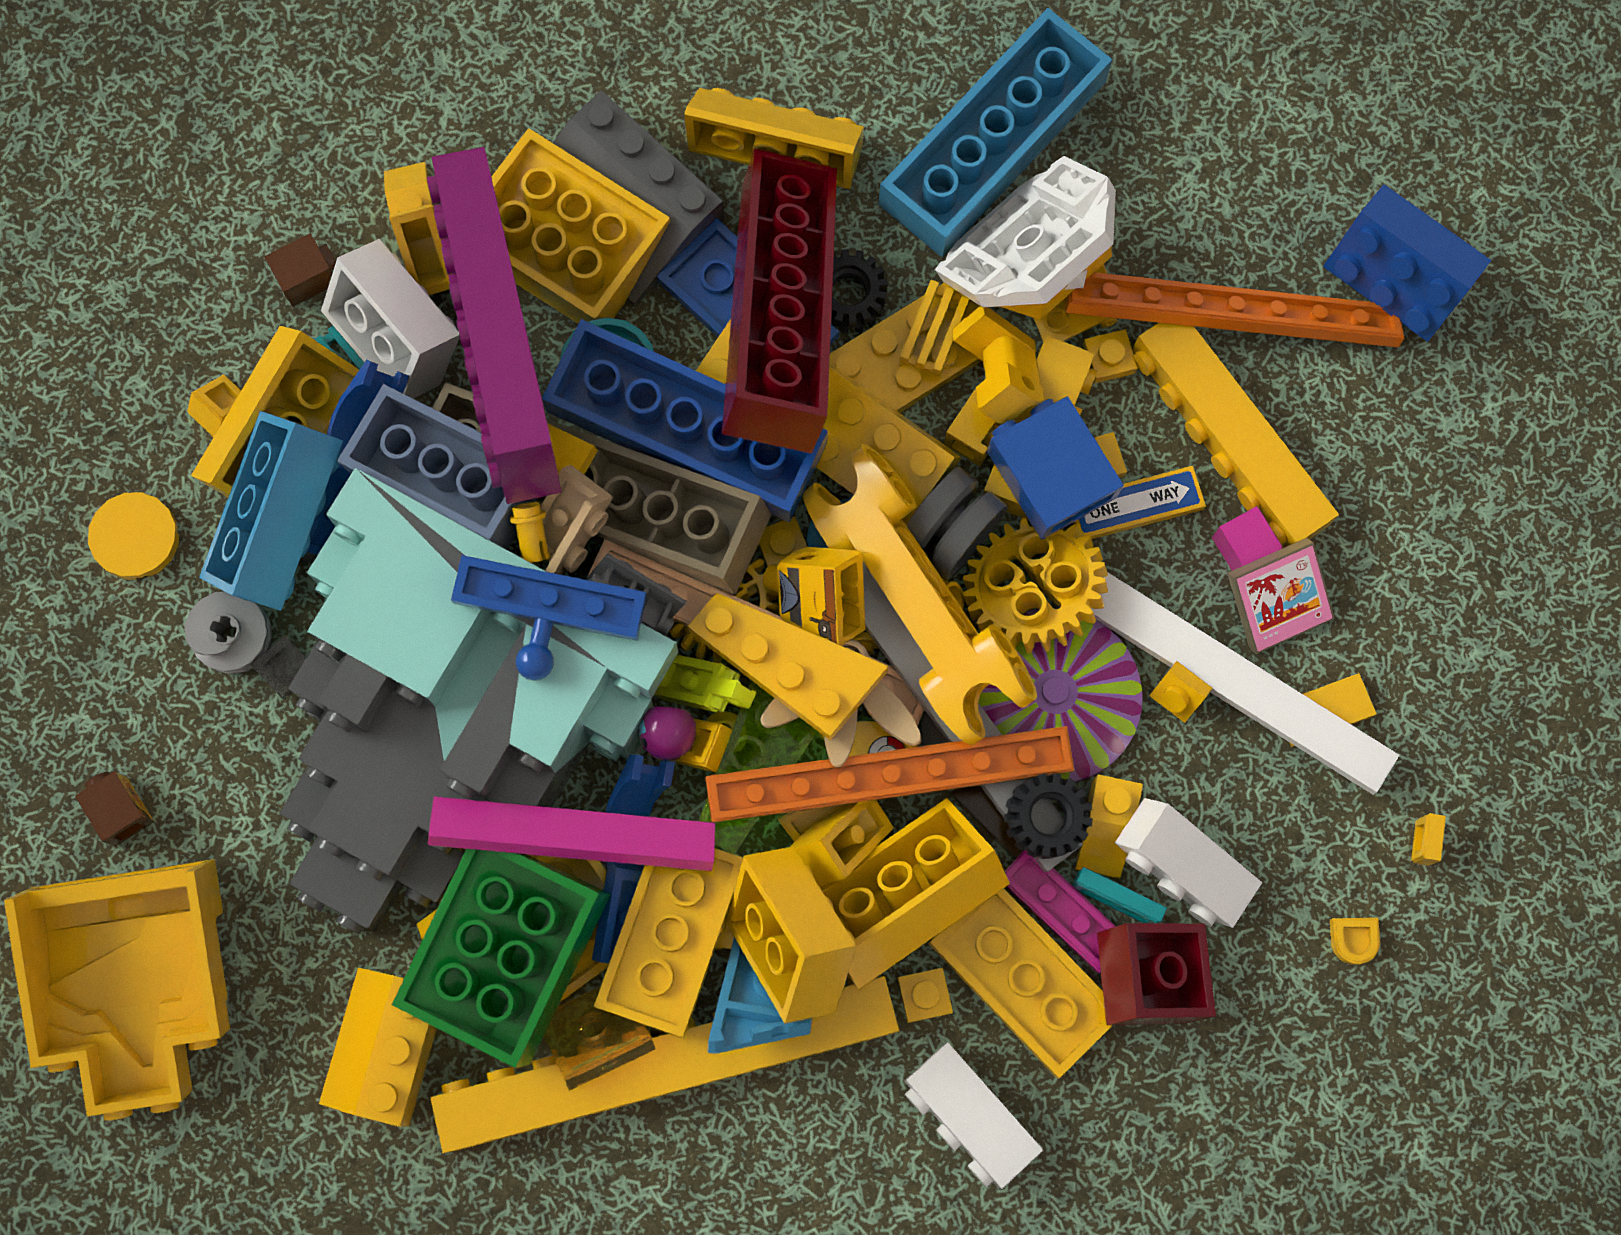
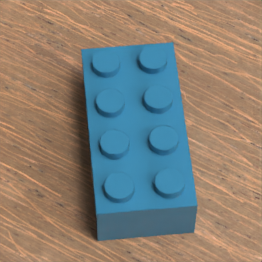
(271, 511)

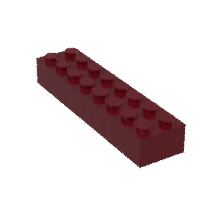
(782, 303)

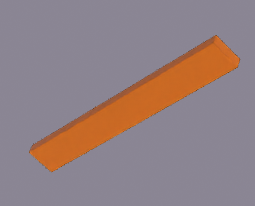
(1235, 309)
(888, 774)

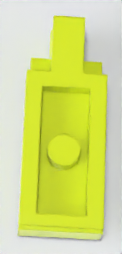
(703, 685)

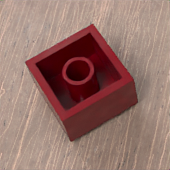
(1155, 974)

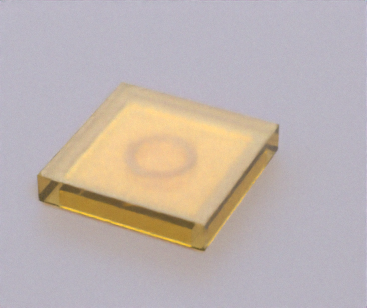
(592, 1041)

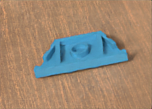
(746, 1012)

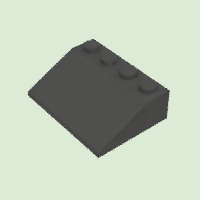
(629, 156)

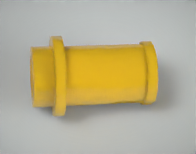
(530, 531)

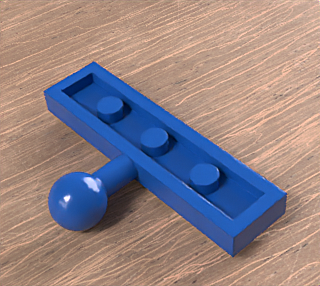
(547, 601)

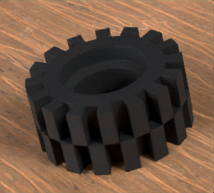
(875, 291)
(1074, 810)

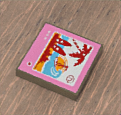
(1281, 595)

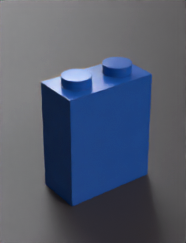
(1053, 466)

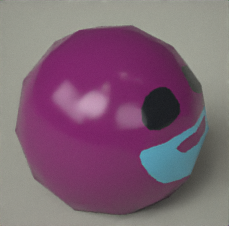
(667, 732)

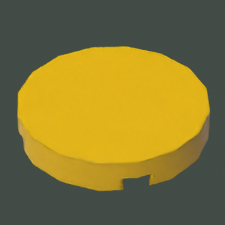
(133, 536)

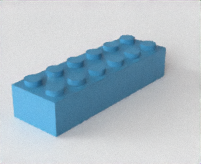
(994, 132)

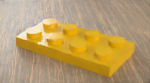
(875, 356)
(668, 943)
(1026, 980)

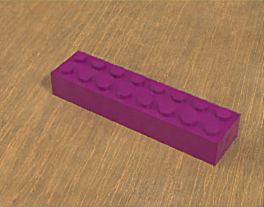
(492, 327)

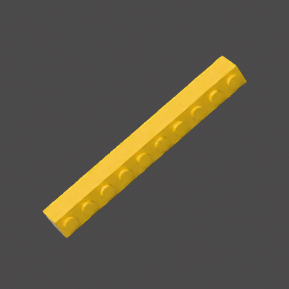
(541, 1098)

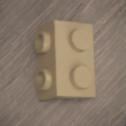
(573, 519)

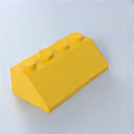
(734, 126)
(291, 381)

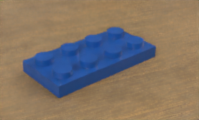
(705, 275)

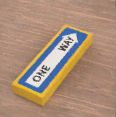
(1146, 503)

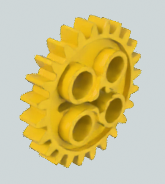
(1066, 559)

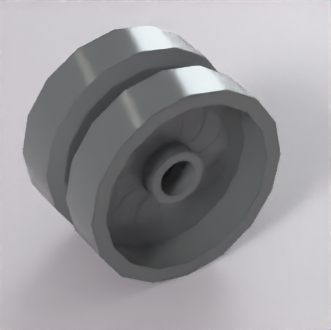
(958, 528)

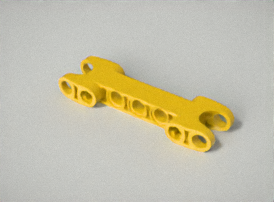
(959, 655)

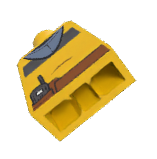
(821, 591)

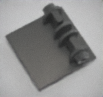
(660, 602)

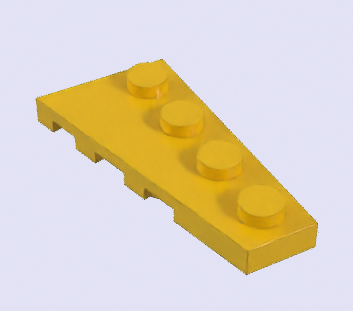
(797, 668)

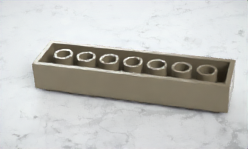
(660, 508)

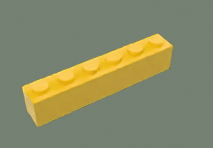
(1233, 431)

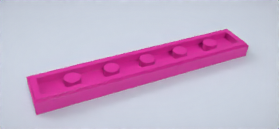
(572, 833)

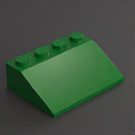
(501, 952)

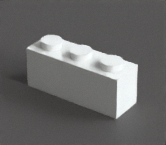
(1187, 864)
(971, 1117)

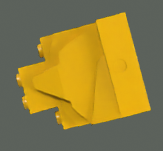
(122, 981)

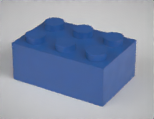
(1406, 262)

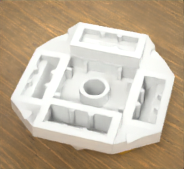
(1036, 242)

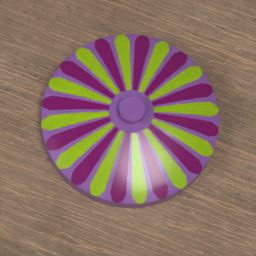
(1081, 686)

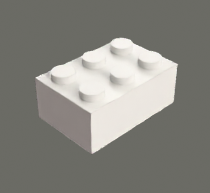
(390, 317)

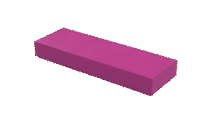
(1058, 907)

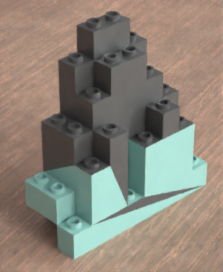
(432, 704)

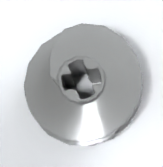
(206, 627)

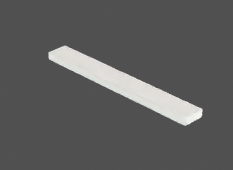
(1246, 686)

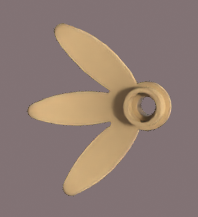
(880, 704)

